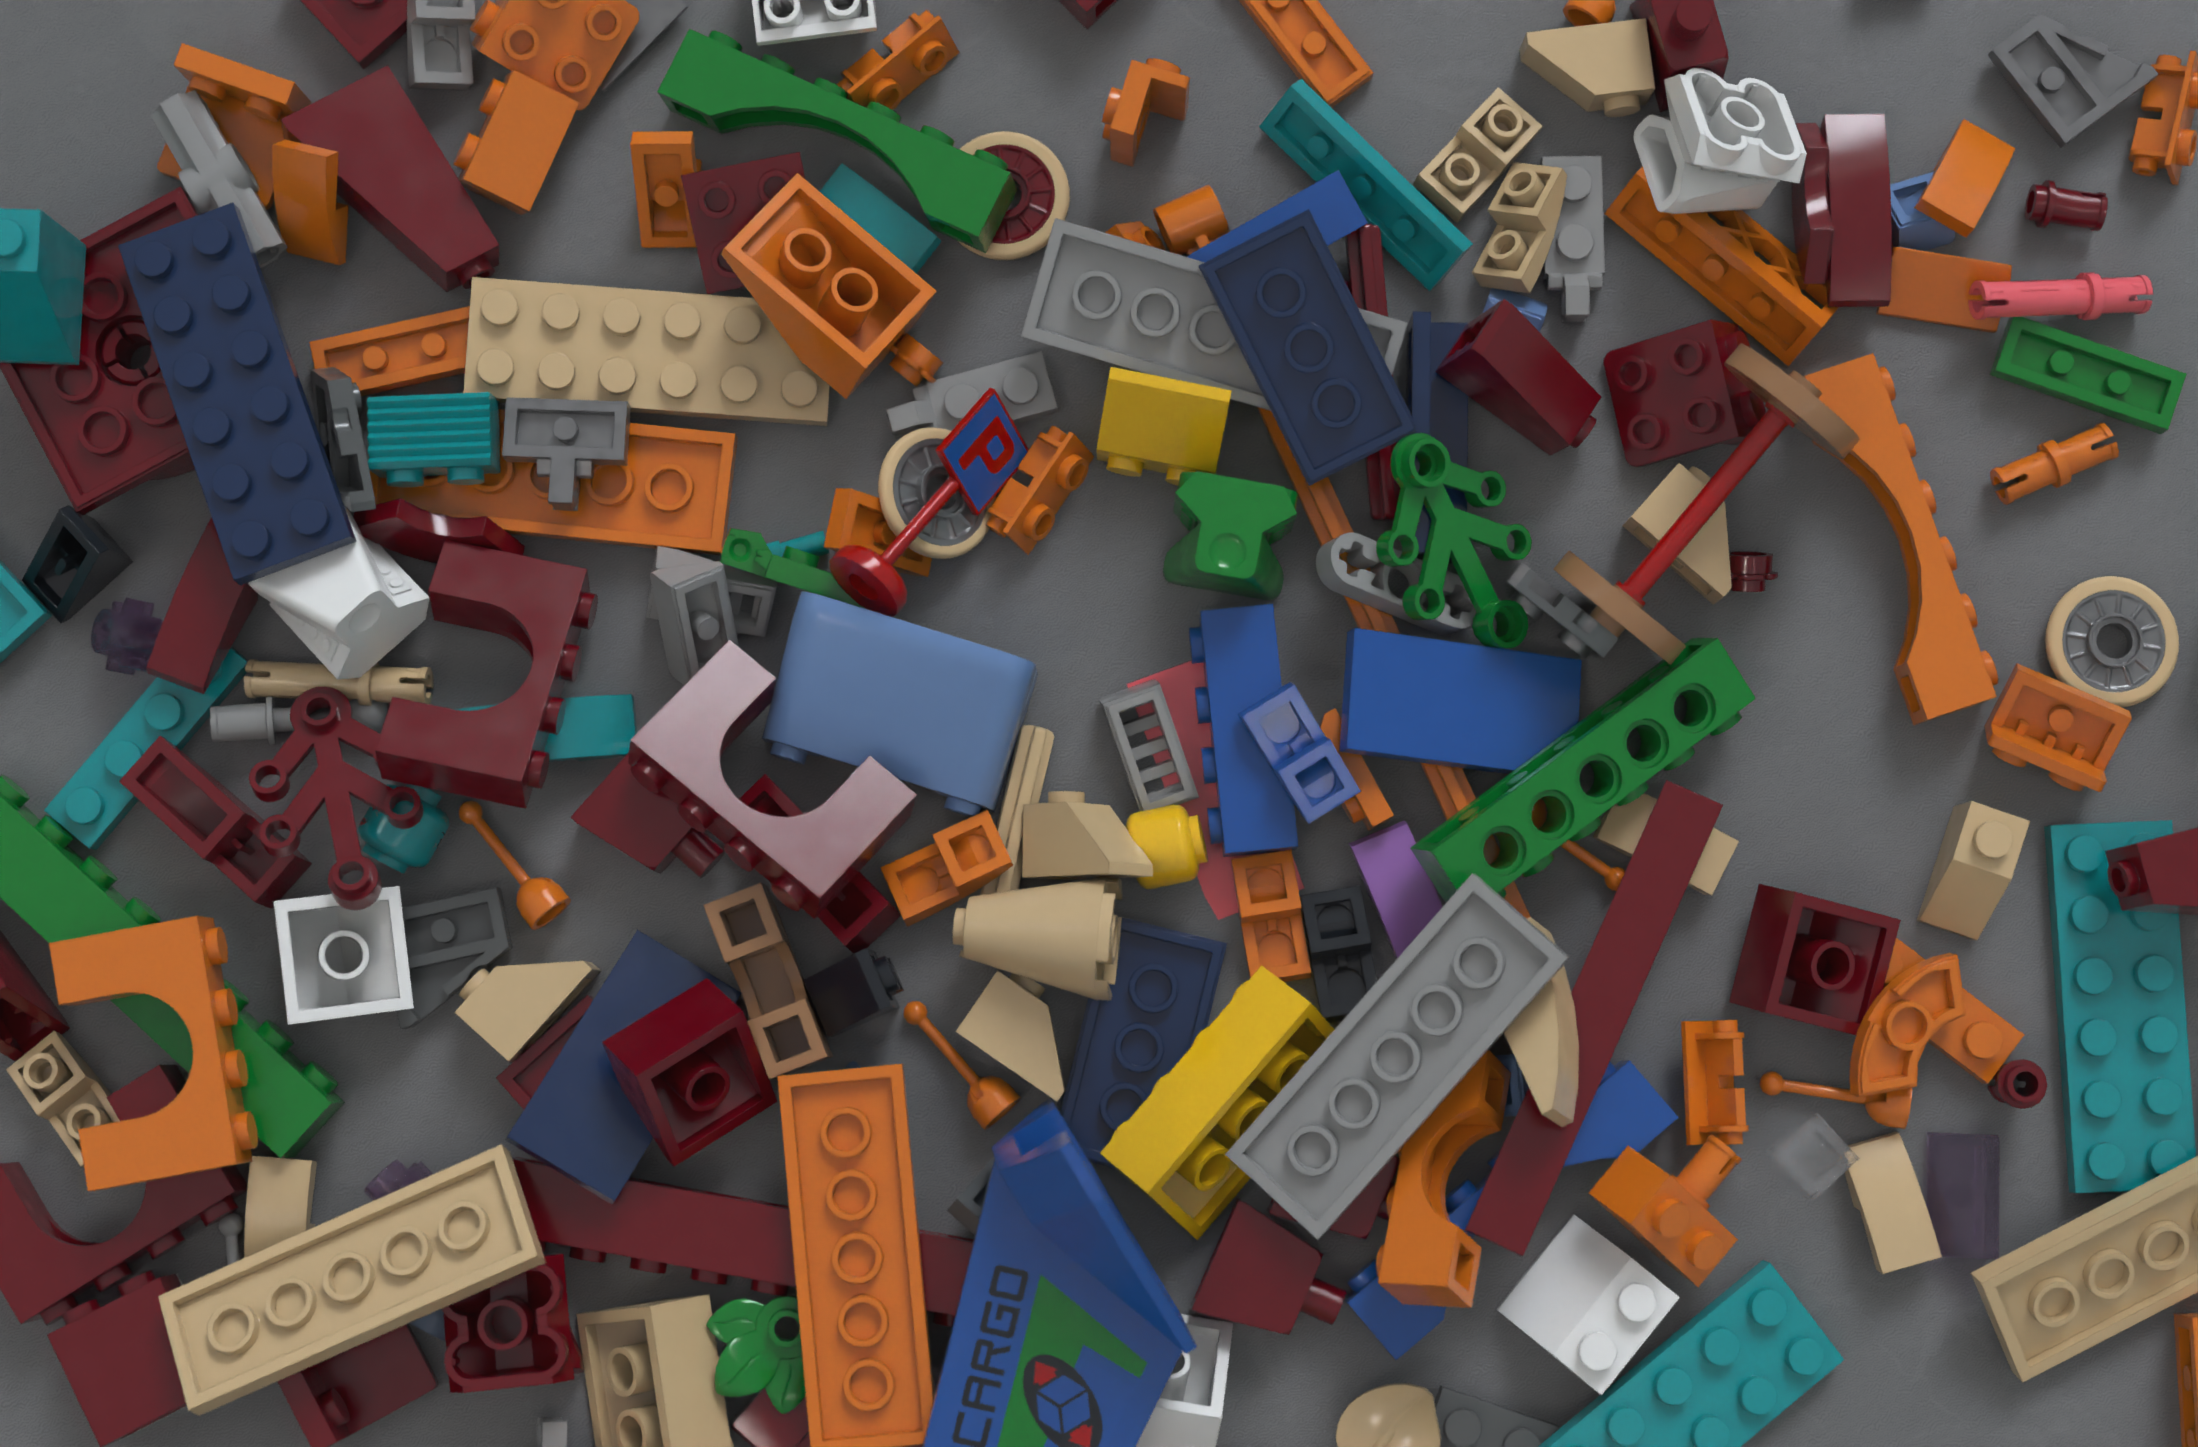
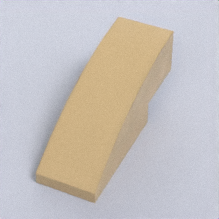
(1548, 1046)

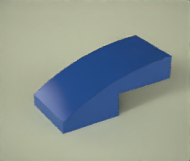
(1299, 752)

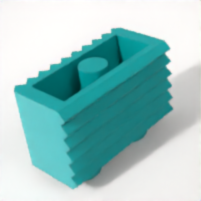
(433, 437)

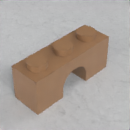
(769, 980)

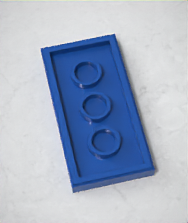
(1453, 701)

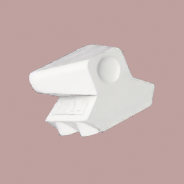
(1719, 144)
(347, 604)

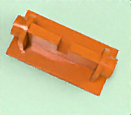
(918, 51)
(2167, 141)
(1057, 466)
(1710, 1061)

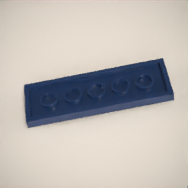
(236, 394)

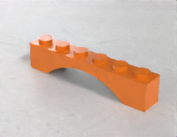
(1939, 655)

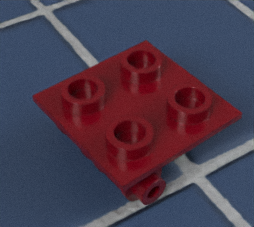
(725, 201)

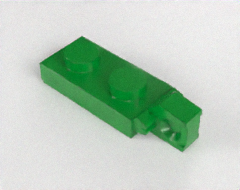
(795, 568)

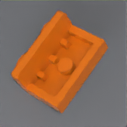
(1147, 89)
(2055, 729)

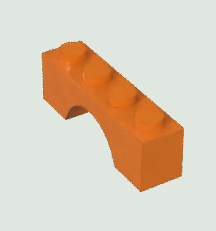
(1424, 1253)

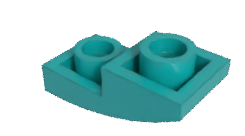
(881, 217)

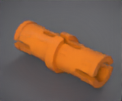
(2054, 463)

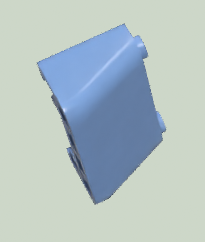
(904, 695)

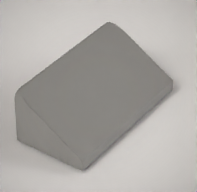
(693, 615)

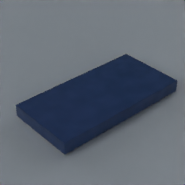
(1308, 347)
(1139, 1036)
(579, 1112)

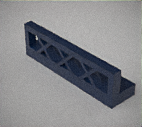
(1434, 402)

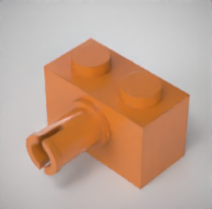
(1672, 1211)

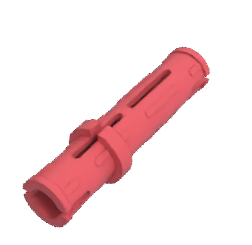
(2084, 296)

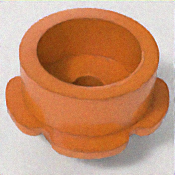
(914, 361)

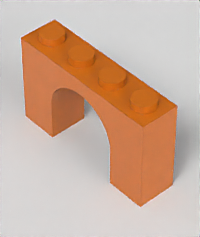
(207, 1119)

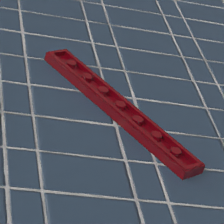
(1602, 1003)

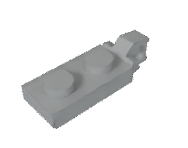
(1577, 250)
(1019, 382)

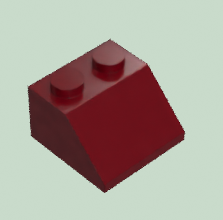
(1813, 959)
(691, 1070)

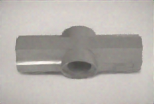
(215, 170)

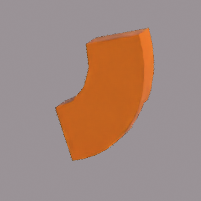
(1902, 1023)

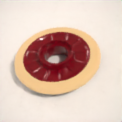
(1043, 192)

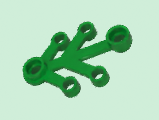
(1451, 538)

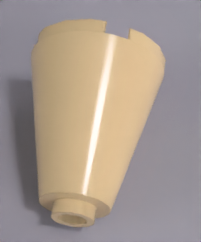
(1048, 934)

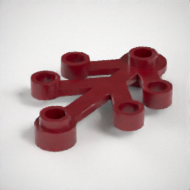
(331, 784)

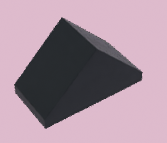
(73, 563)

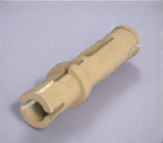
(377, 684)

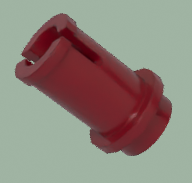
(2065, 207)
(2026, 1072)

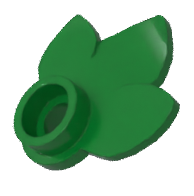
(756, 1354)

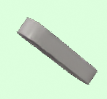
(1373, 588)

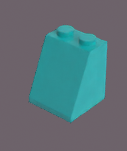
(39, 289)

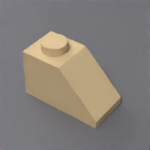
(1595, 64)
(1706, 557)
(1078, 841)
(1972, 868)
(521, 1002)
(1017, 1031)

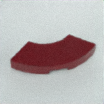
(1811, 210)
(422, 533)

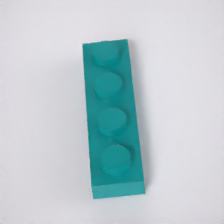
(1407, 221)
(94, 798)

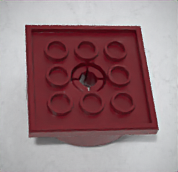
(101, 418)

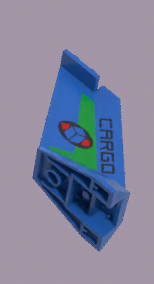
(1058, 1310)

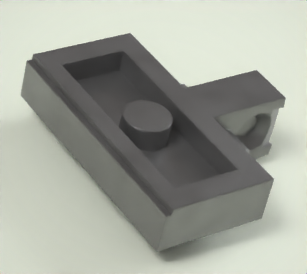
(566, 440)

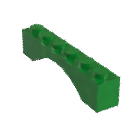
(733, 91)

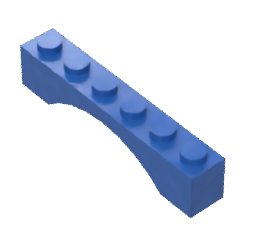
(1620, 1115)

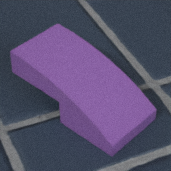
(1396, 884)

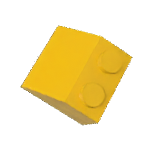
(1161, 425)

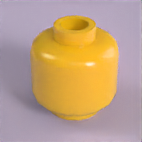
(1170, 842)

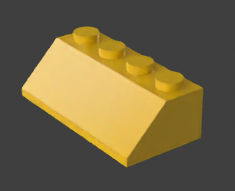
(1212, 1096)

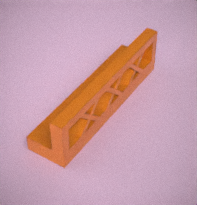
(1726, 270)

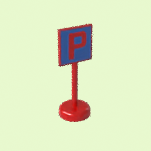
(980, 461)

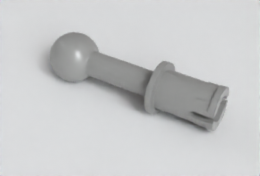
(263, 720)

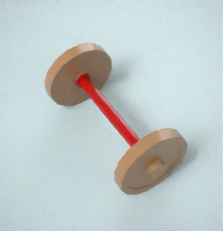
(1789, 402)

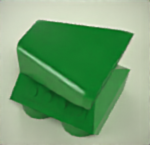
(1230, 535)

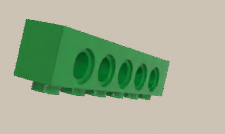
(1713, 700)

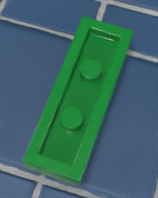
(2088, 374)

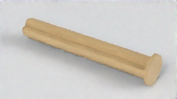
(1022, 787)

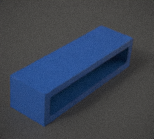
(1239, 671)

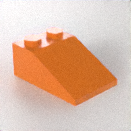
(826, 284)

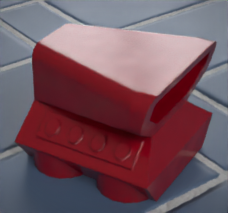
(513, 1333)

